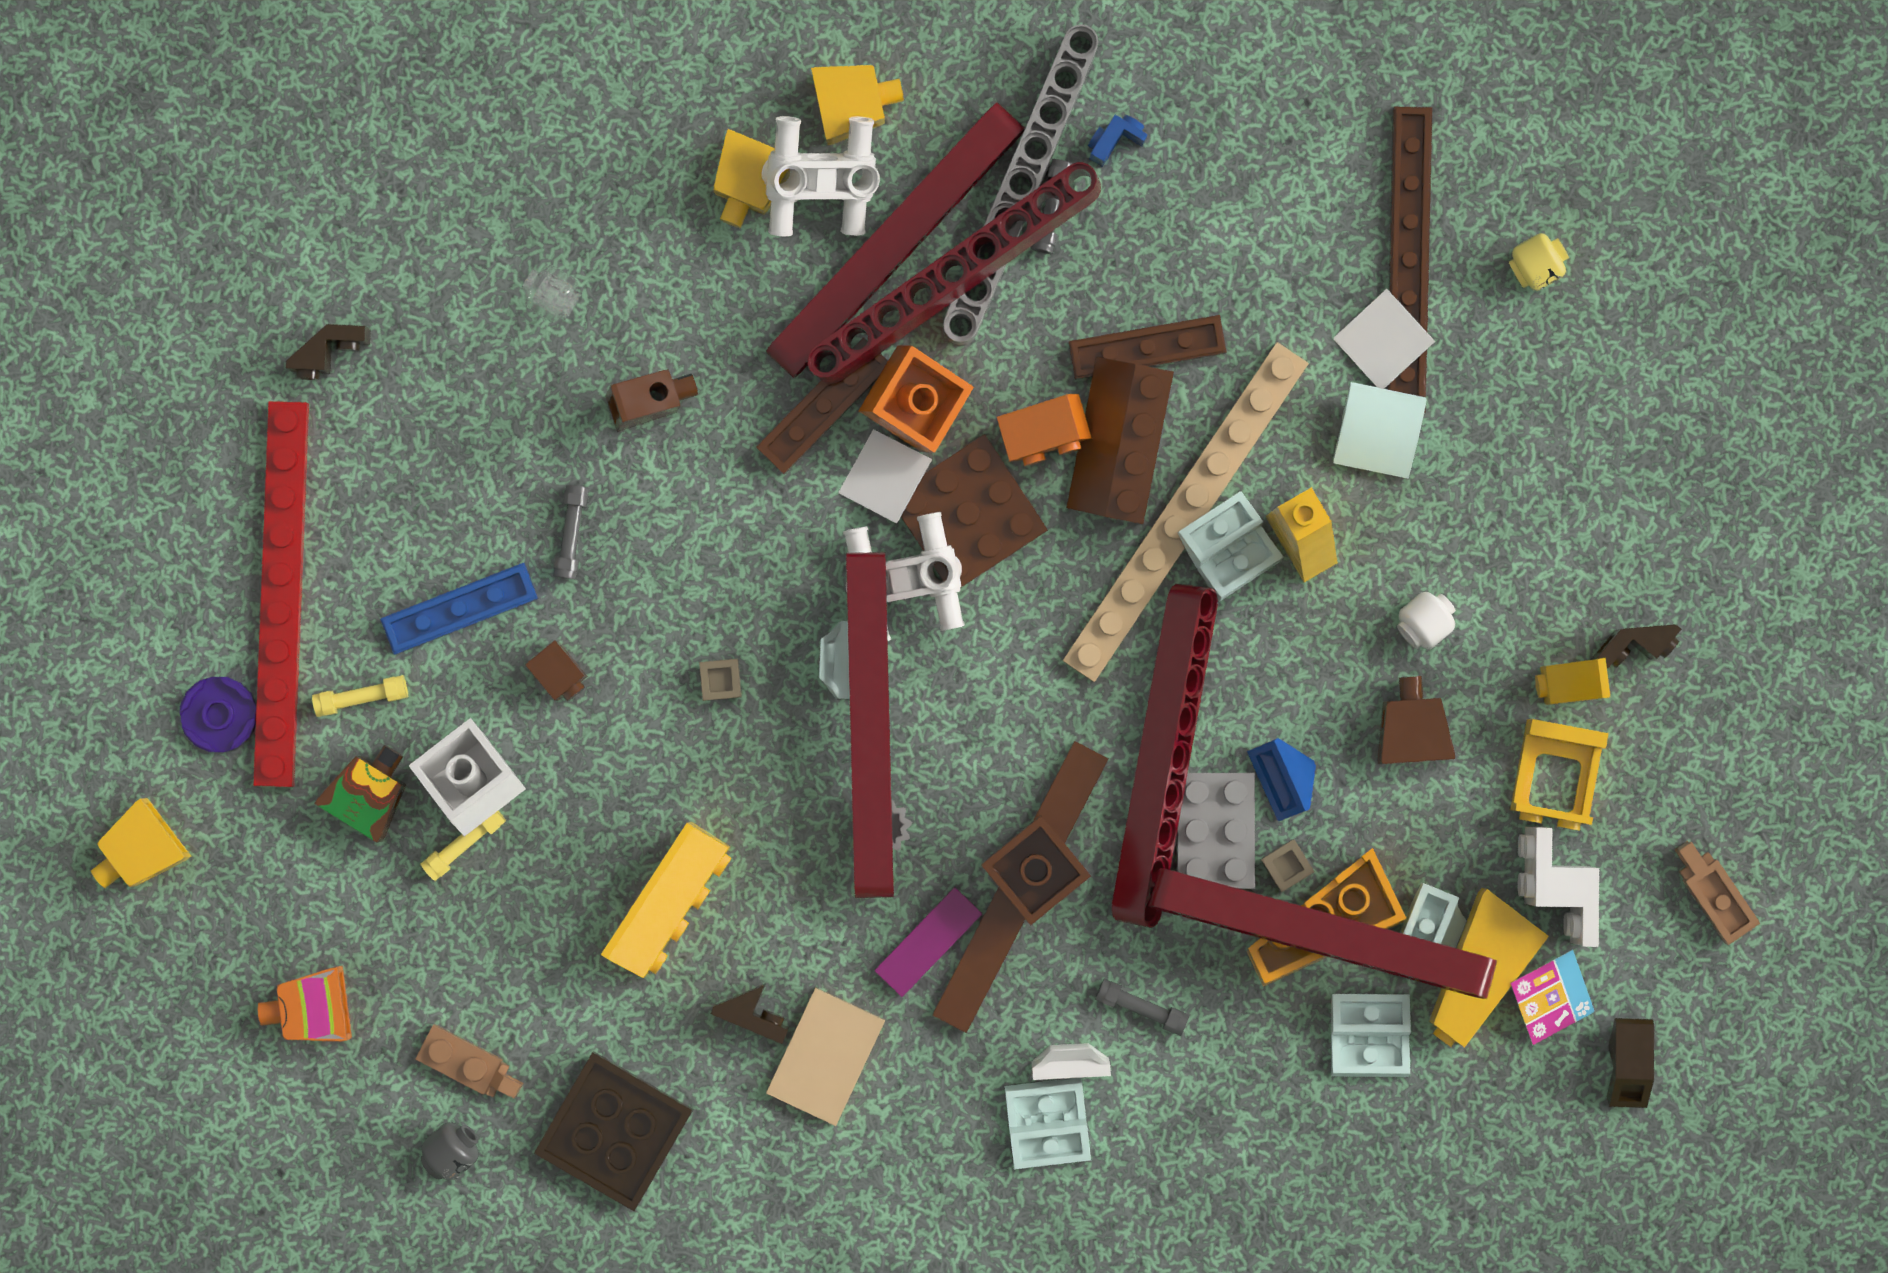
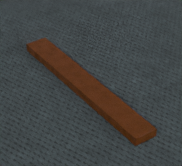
(1411, 228)
(1002, 919)

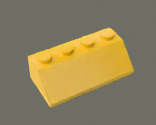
(666, 901)

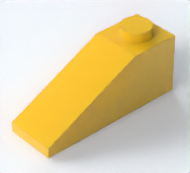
(1573, 681)

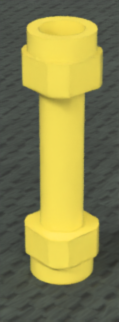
(392, 688)
(438, 863)

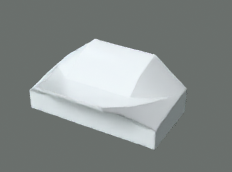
(1070, 1062)

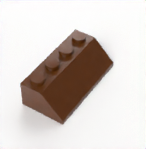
(1125, 427)

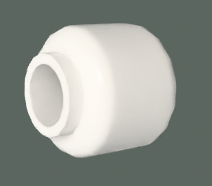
(1426, 620)

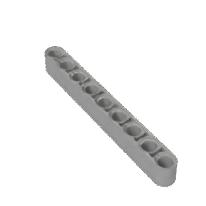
(1031, 169)

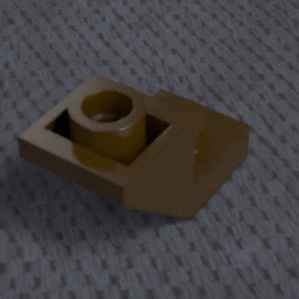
(315, 354)
(1649, 640)
(1632, 1061)

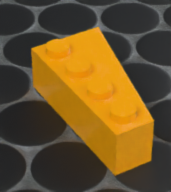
(1355, 894)

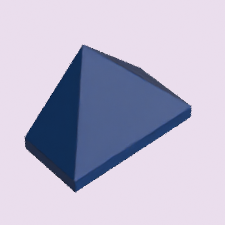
(1285, 777)

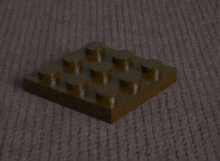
(613, 1131)

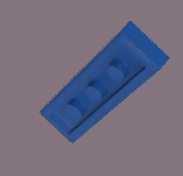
(459, 608)

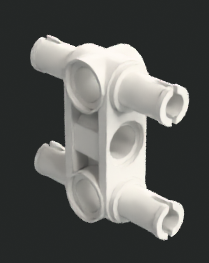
(820, 176)
(914, 574)

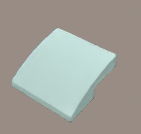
(1379, 430)
(1230, 546)
(1370, 1035)
(1047, 1123)

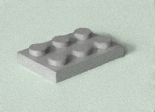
(1218, 829)

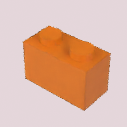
(1044, 428)

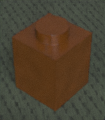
(557, 672)

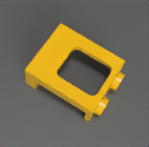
(1564, 742)

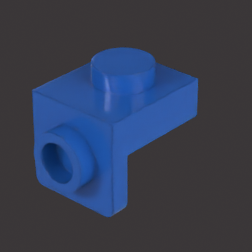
(1105, 140)

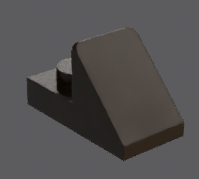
(741, 1012)

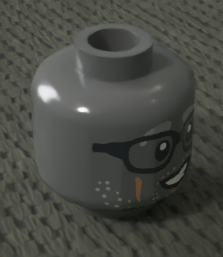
(449, 1151)

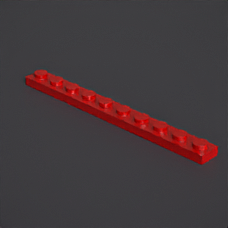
(281, 594)

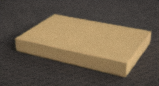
(825, 1056)

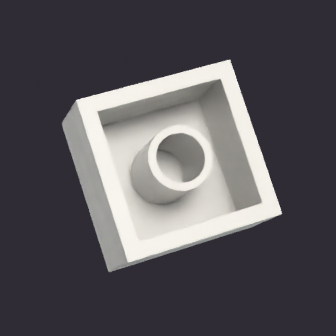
(467, 777)

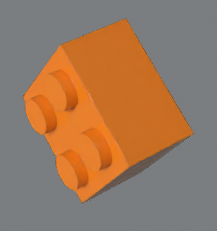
(916, 398)

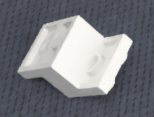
(1560, 886)

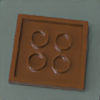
(980, 509)

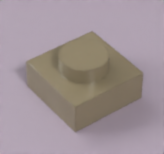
(720, 679)
(1287, 865)

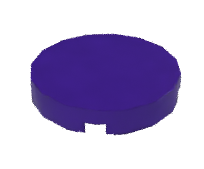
(231, 717)

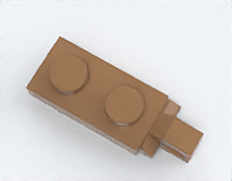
(1716, 894)
(467, 1063)

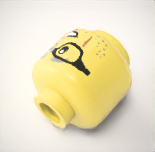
(1539, 261)

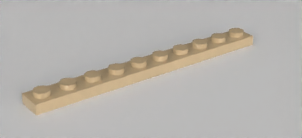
(1189, 503)

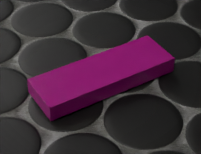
(928, 942)

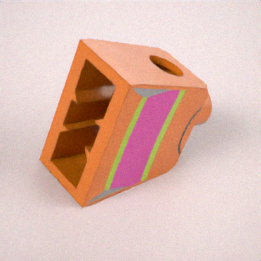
(310, 1007)

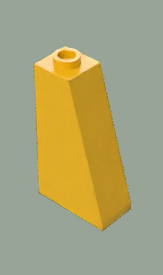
(1305, 534)
(1493, 932)

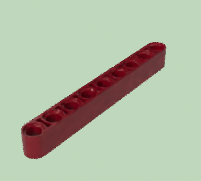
(896, 238)
(962, 255)
(870, 724)
(1164, 750)
(1323, 933)

